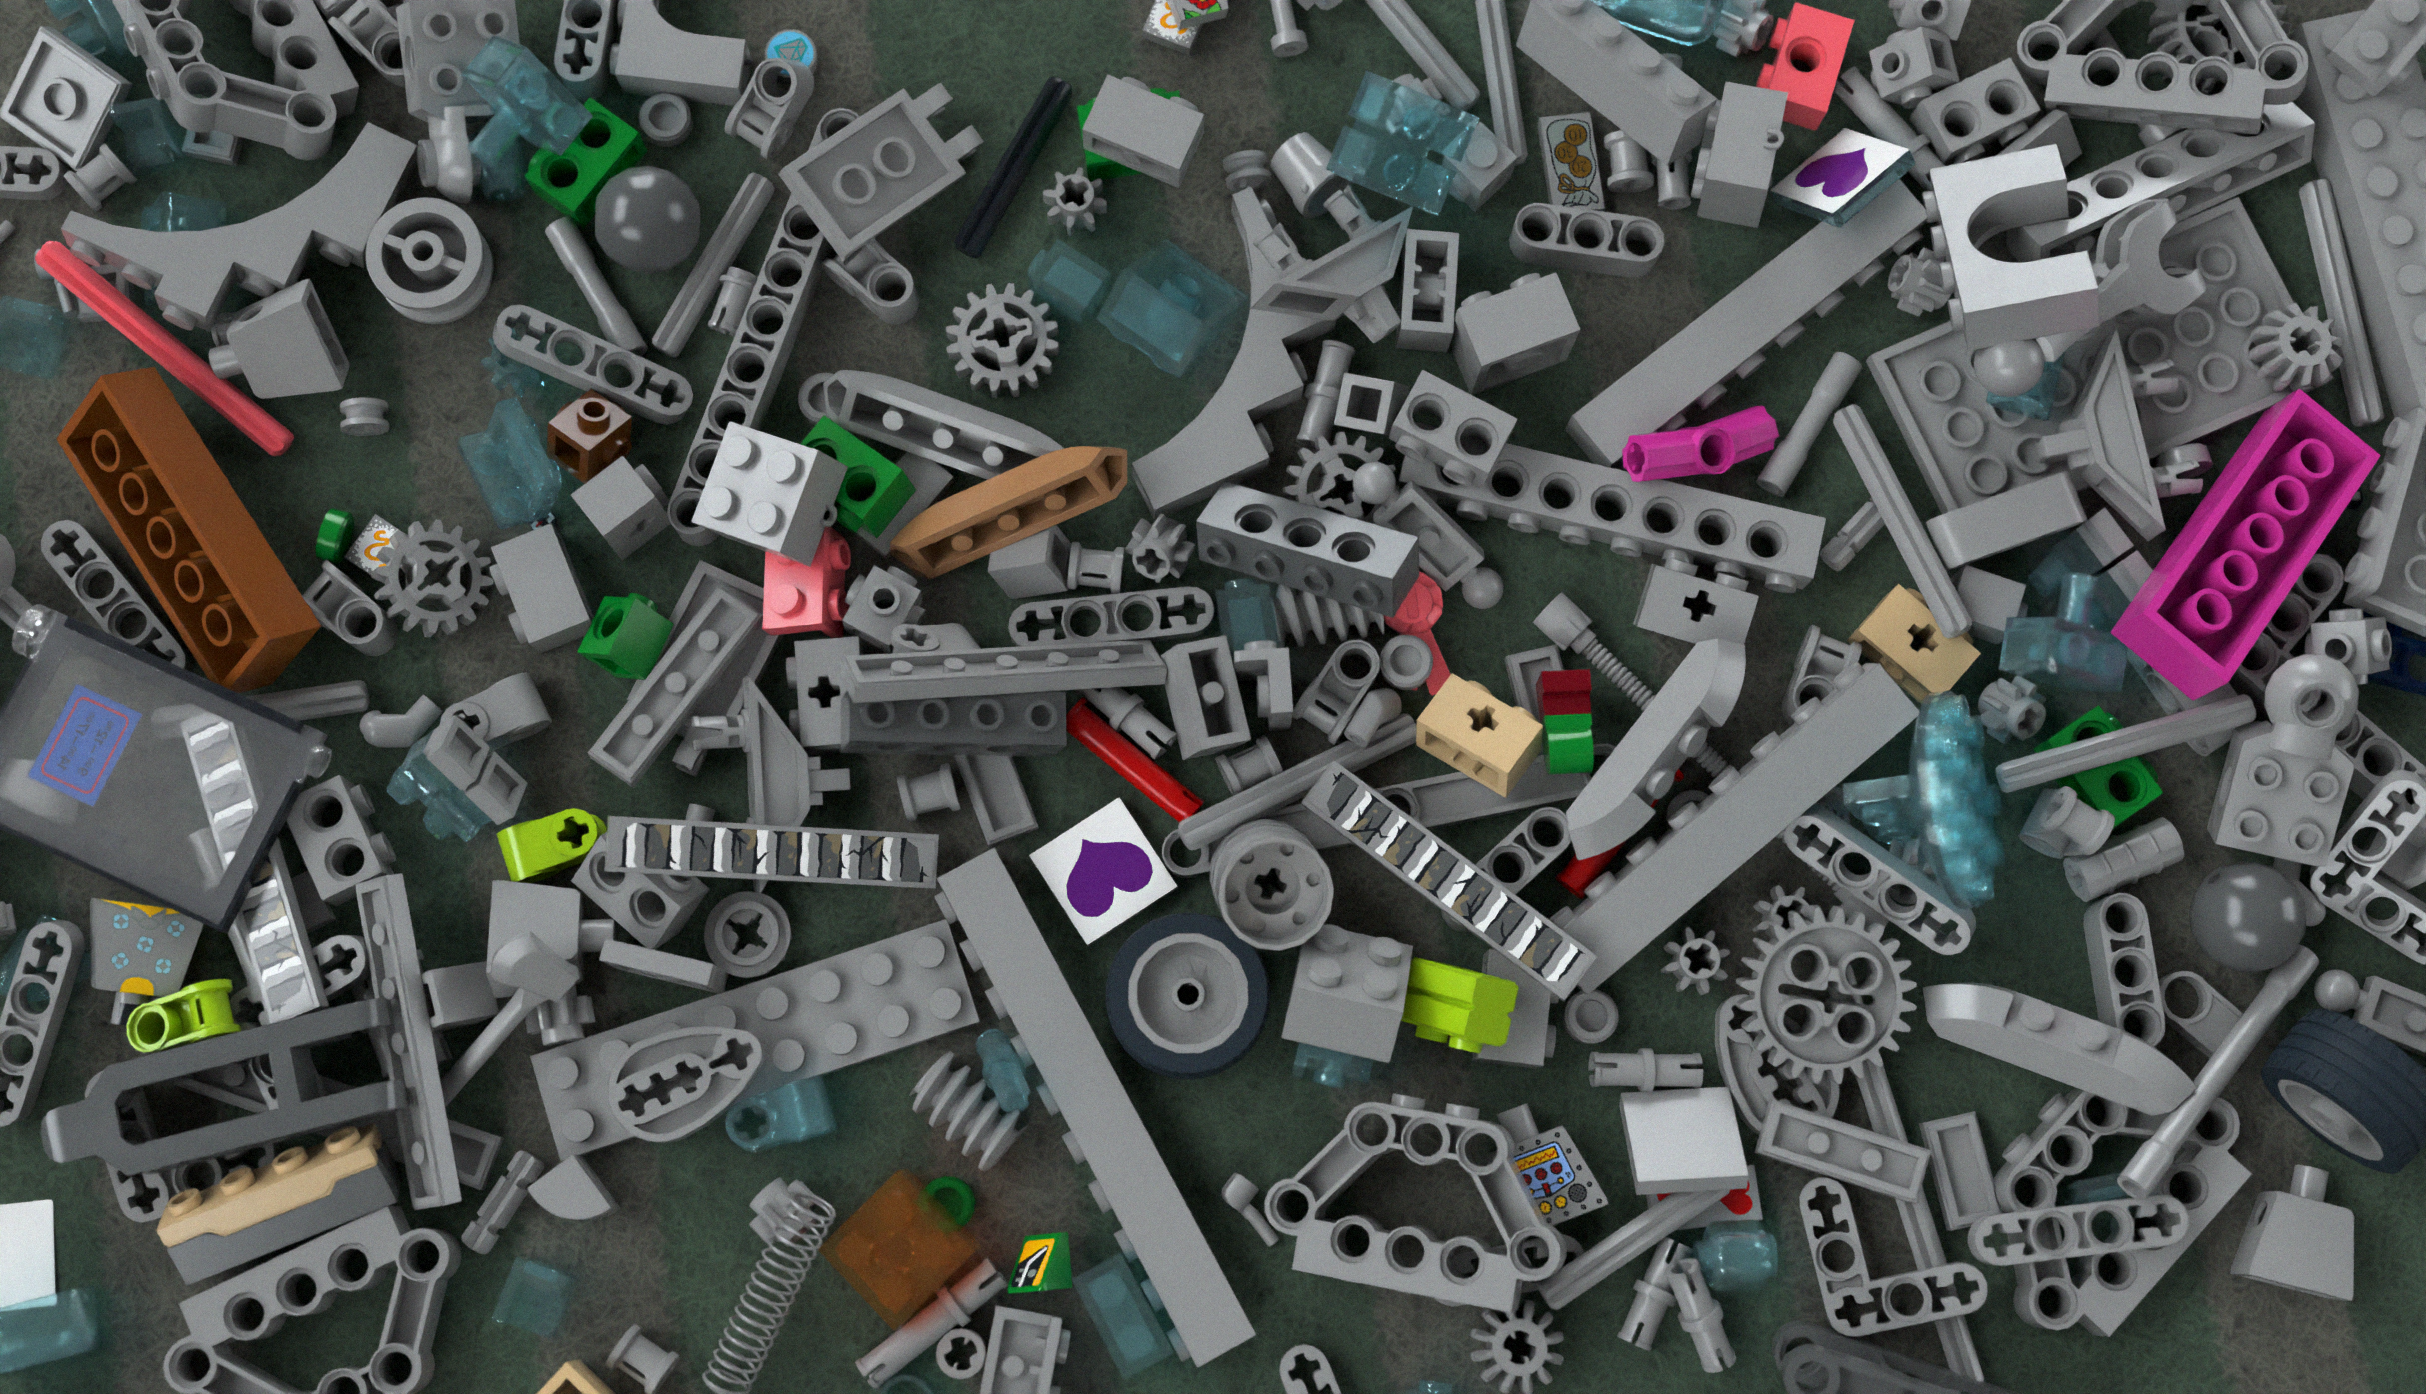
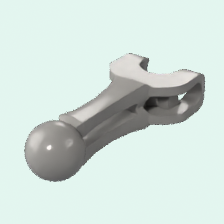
(2127, 280)

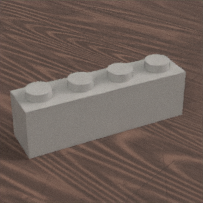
(1617, 75)

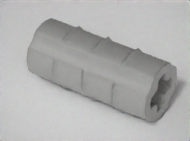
(2124, 859)

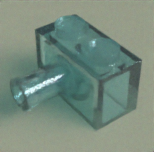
(525, 100)
(2065, 648)

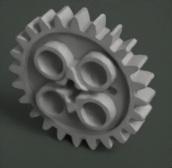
(1818, 1040)

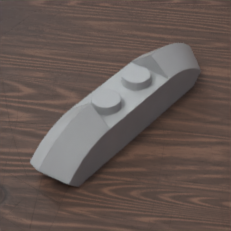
(931, 424)
(1655, 747)
(2057, 1045)

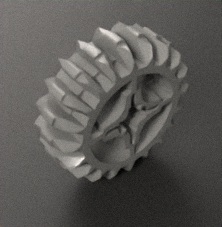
(2199, 39)

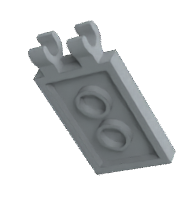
(878, 169)
(753, 659)

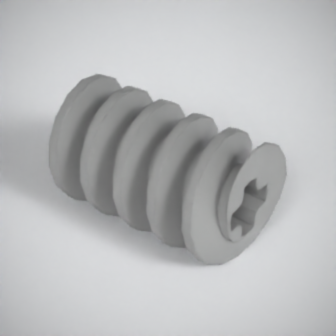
(1309, 612)
(966, 1112)

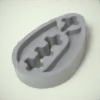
(663, 1055)
(1748, 1089)

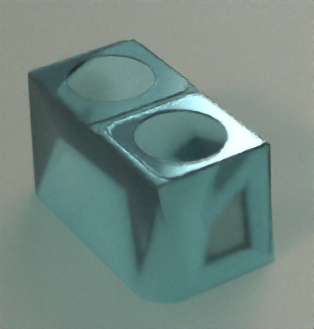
(49, 1329)

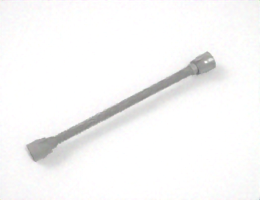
(1568, 627)

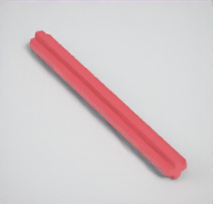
(164, 348)

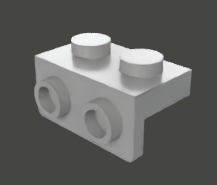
(1023, 1352)

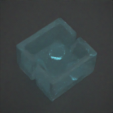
(1392, 141)

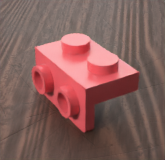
(804, 596)

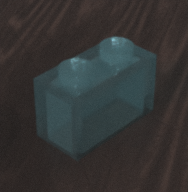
(1122, 1316)

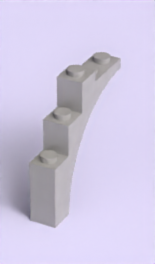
(266, 252)
(1262, 379)

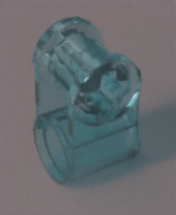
(792, 1114)

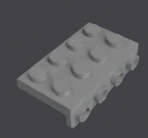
(2390, 563)

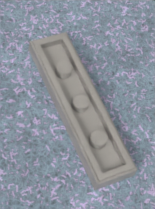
(676, 686)

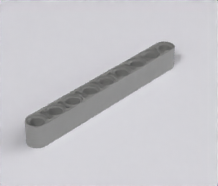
(754, 348)

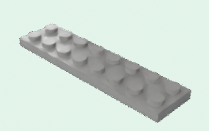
(805, 1018)

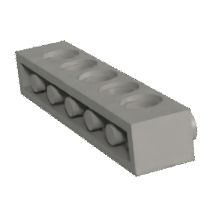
(2187, 168)

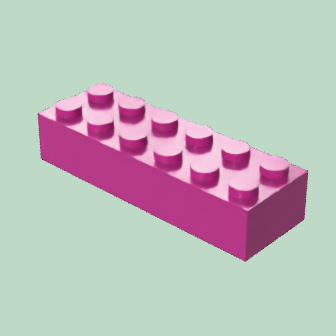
(2245, 545)

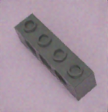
(1308, 548)
(957, 725)

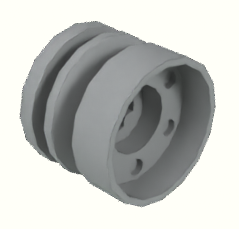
(1283, 911)

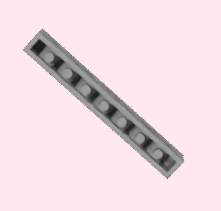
(1791, 533)

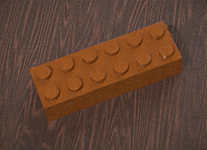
(187, 530)

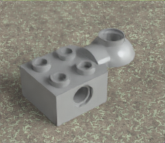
(2288, 777)

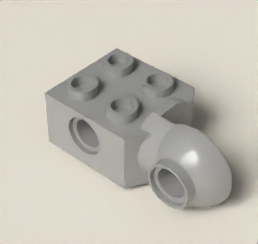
(436, 48)

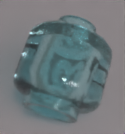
(1736, 1255)

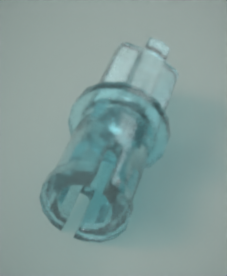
(1003, 1070)

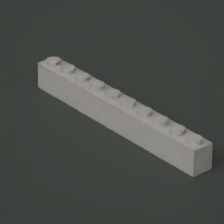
(1096, 1108)

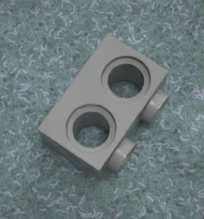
(1969, 108)
(1459, 417)
(328, 847)
(644, 904)

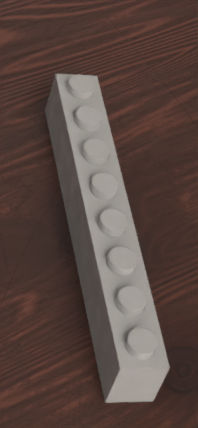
(1746, 324)
(1736, 818)

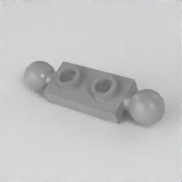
(1444, 546)
(2380, 1005)

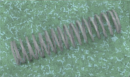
(824, 1205)

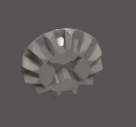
(722, 940)

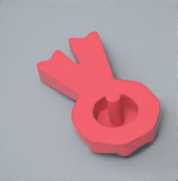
(1416, 618)

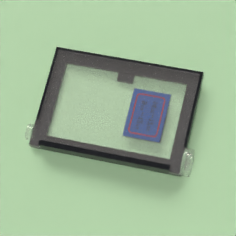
(146, 768)

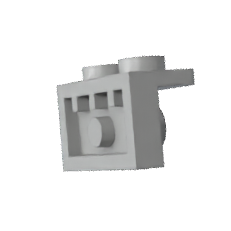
(2382, 44)
(1271, 669)

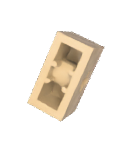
(1888, 637)
(1479, 734)

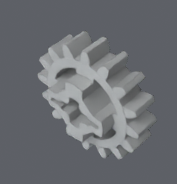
(983, 345)
(1329, 467)
(419, 562)

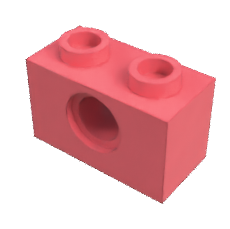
(1820, 42)

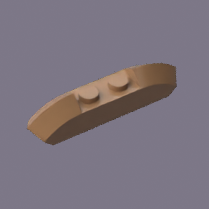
(1010, 508)

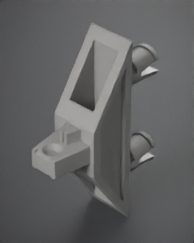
(1344, 280)
(2108, 442)
(779, 772)

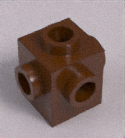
(588, 435)

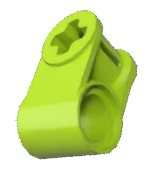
(543, 845)
(188, 1016)

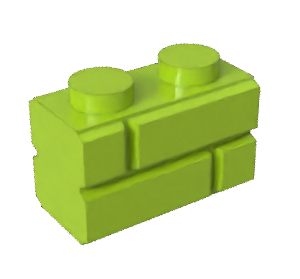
(1458, 1004)

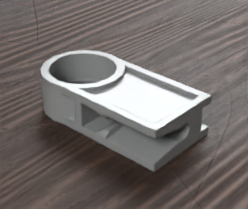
(2211, 1019)

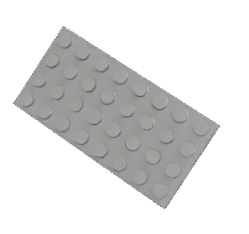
(1983, 451)

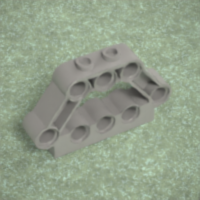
(242, 104)
(2180, 104)
(1501, 1184)
(2099, 1306)
(410, 1324)

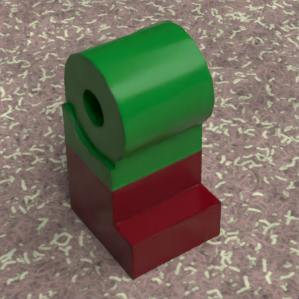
(1566, 720)

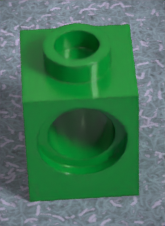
(626, 636)

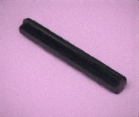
(1013, 167)

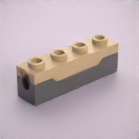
(279, 1202)

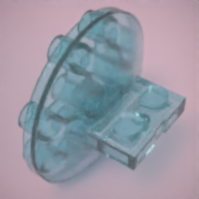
(1940, 801)

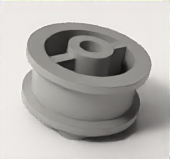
(429, 260)

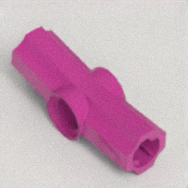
(1679, 451)

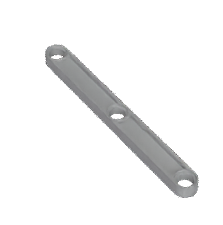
(1431, 802)

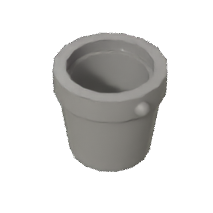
(1302, 171)

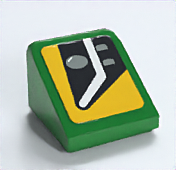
(1042, 1264)

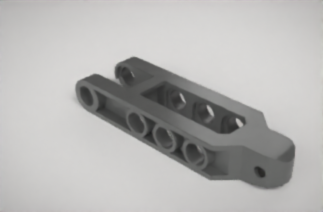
(93, 1128)
(1859, 1367)

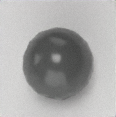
(647, 219)
(2247, 916)

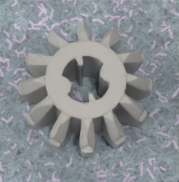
(2309, 335)
(1501, 1357)

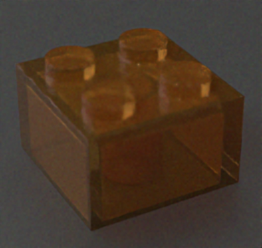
(899, 1248)

